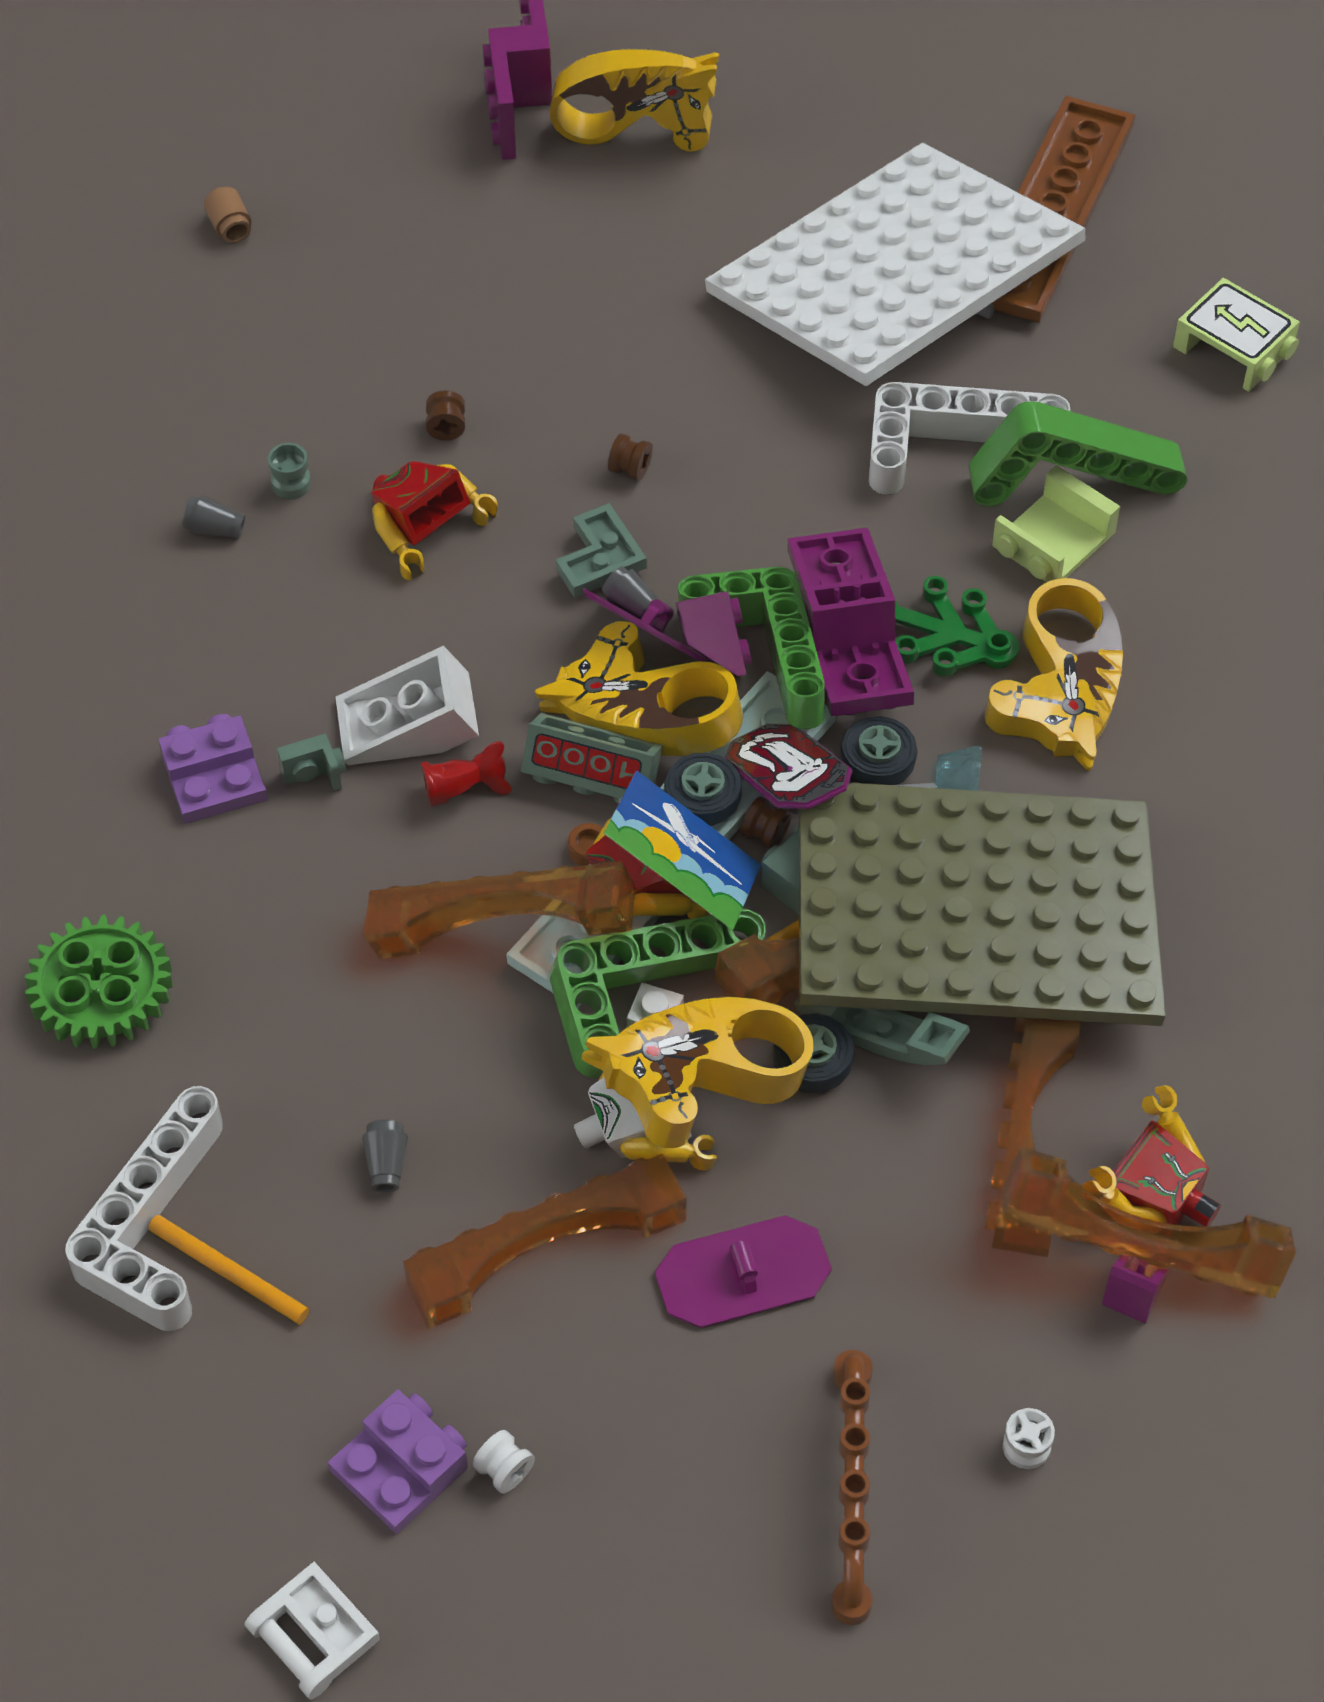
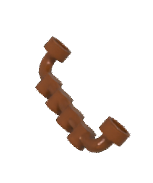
(851, 1597)

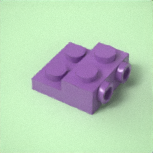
(212, 767)
(400, 1460)

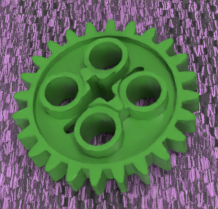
(98, 981)

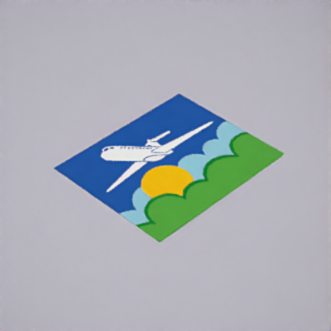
(683, 849)

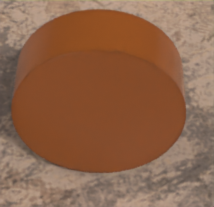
(580, 840)

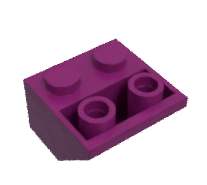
(711, 630)

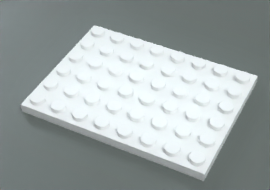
(894, 262)

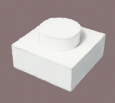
(650, 1001)

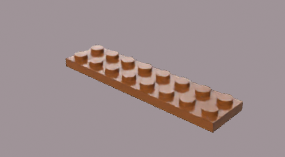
(1068, 180)

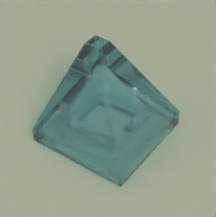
(959, 769)

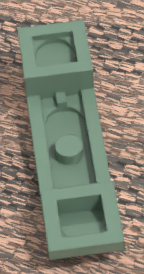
(897, 1033)

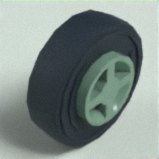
(893, 746)
(703, 772)
(835, 1051)

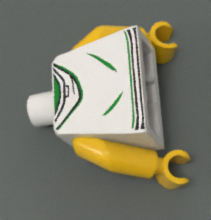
(622, 1129)

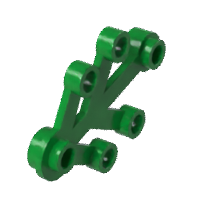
(951, 631)

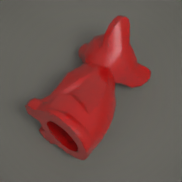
(457, 776)

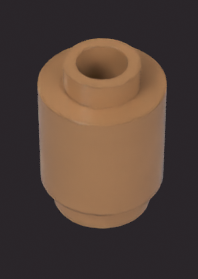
(228, 214)

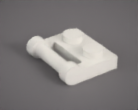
(324, 1617)

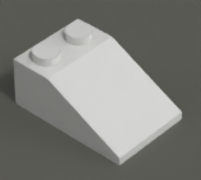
(408, 711)

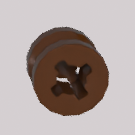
(445, 415)
(630, 456)
(765, 822)

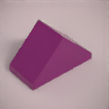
(1134, 1287)

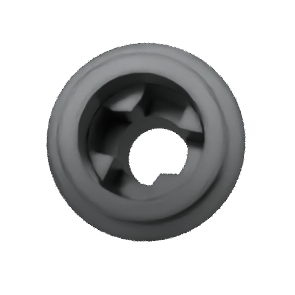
(212, 518)
(628, 592)
(385, 1153)

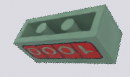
(586, 756)

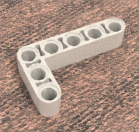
(935, 413)
(124, 1200)

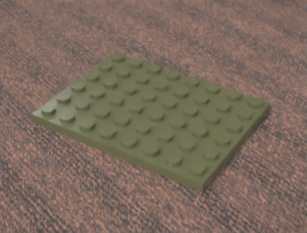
(979, 905)

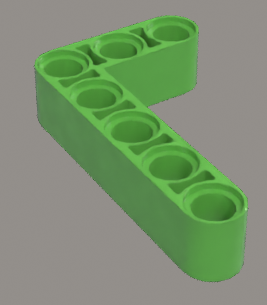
(1076, 442)
(775, 600)
(640, 966)

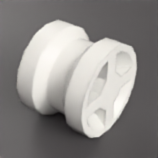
(1031, 1427)
(503, 1461)

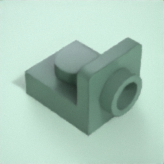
(309, 759)

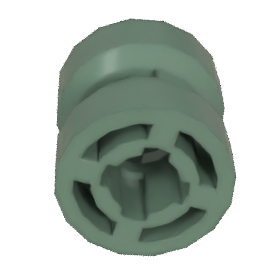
(289, 470)

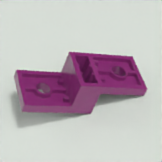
(517, 72)
(851, 621)

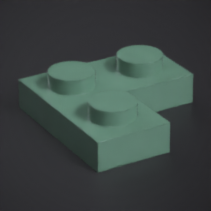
(606, 549)

